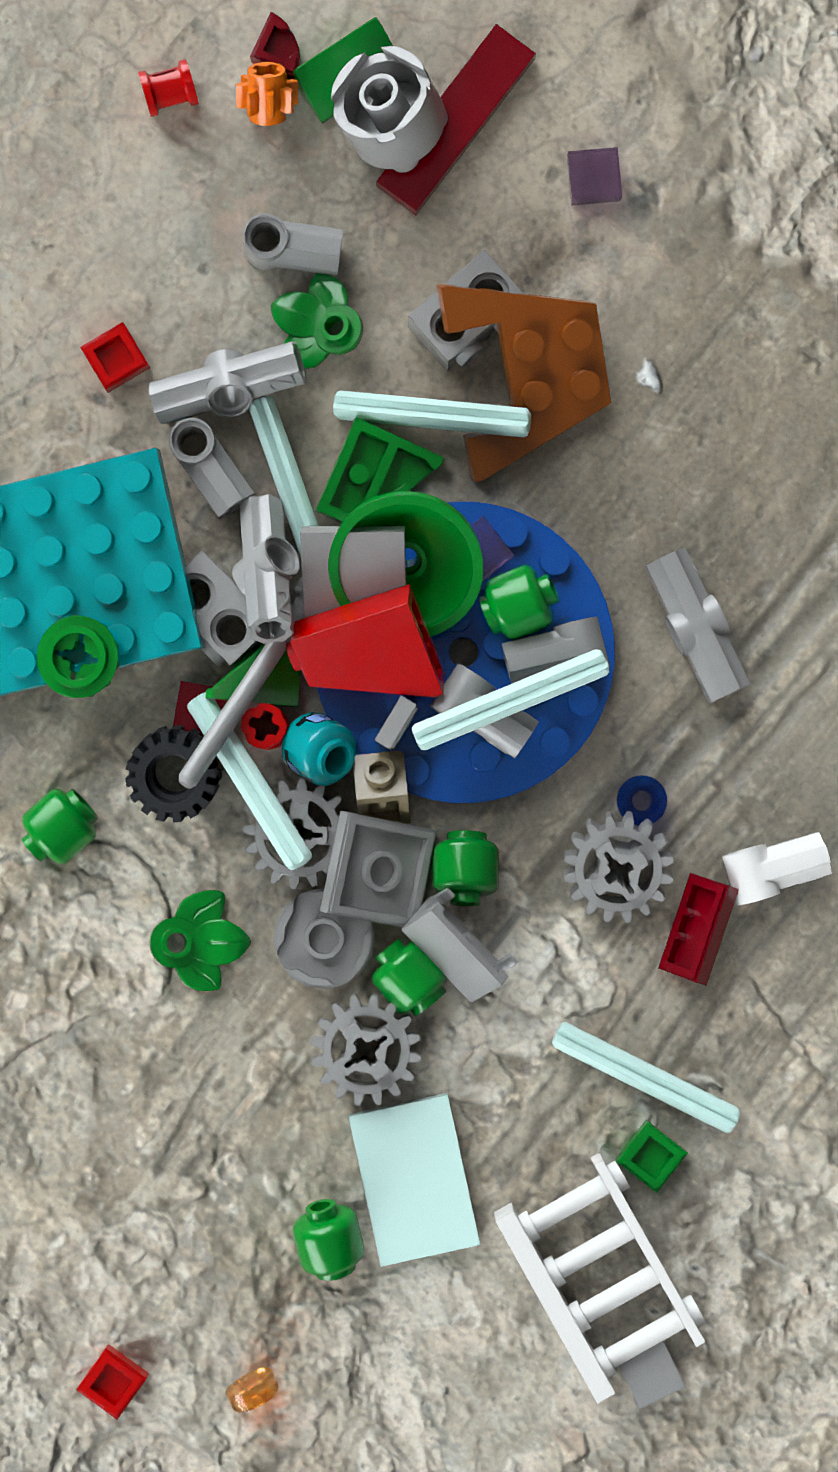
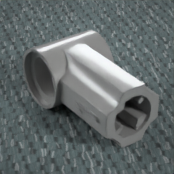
(300, 245)
(212, 469)
(546, 650)
(505, 734)

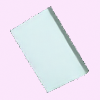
(414, 1179)

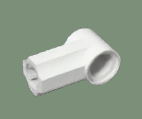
(764, 870)

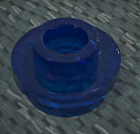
(653, 788)

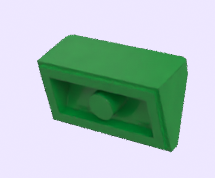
(319, 73)

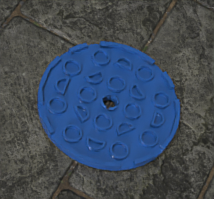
(468, 765)

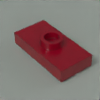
(698, 929)

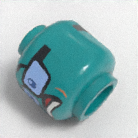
(319, 748)

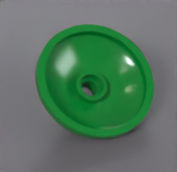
(448, 557)

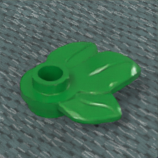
(311, 316)
(206, 940)

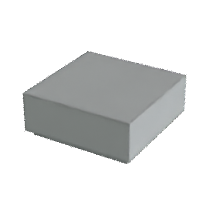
(396, 723)
(652, 1375)

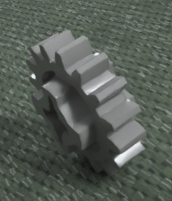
(299, 809)
(633, 854)
(380, 1067)

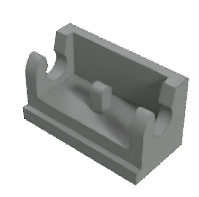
(456, 949)

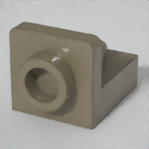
(382, 786)

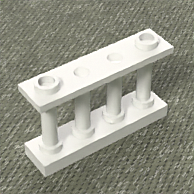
(575, 1318)

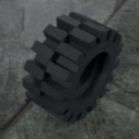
(148, 789)

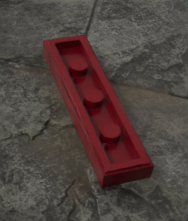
(469, 105)

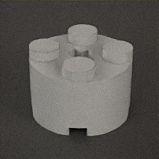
(388, 108)

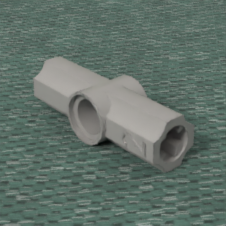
(227, 382)
(266, 569)
(697, 625)

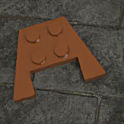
(549, 364)

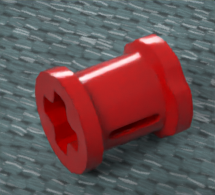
(168, 88)
(259, 712)

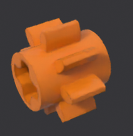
(266, 93)

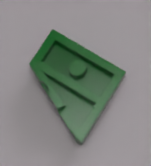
(372, 465)

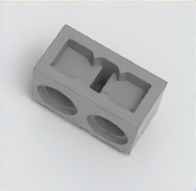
(424, 320)
(224, 603)

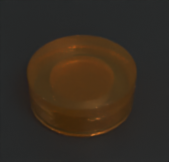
(252, 1390)

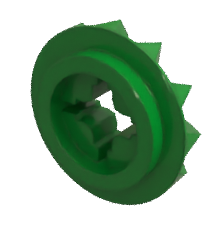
(67, 635)

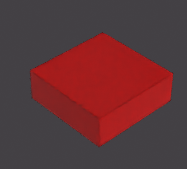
(115, 357)
(112, 1381)

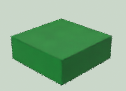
(651, 1156)

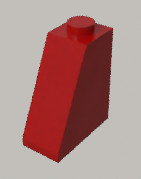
(369, 647)

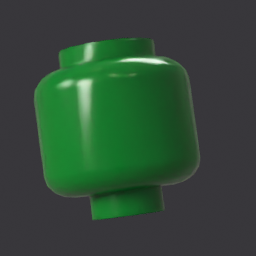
(519, 602)
(59, 826)
(466, 866)
(408, 978)
(328, 1240)

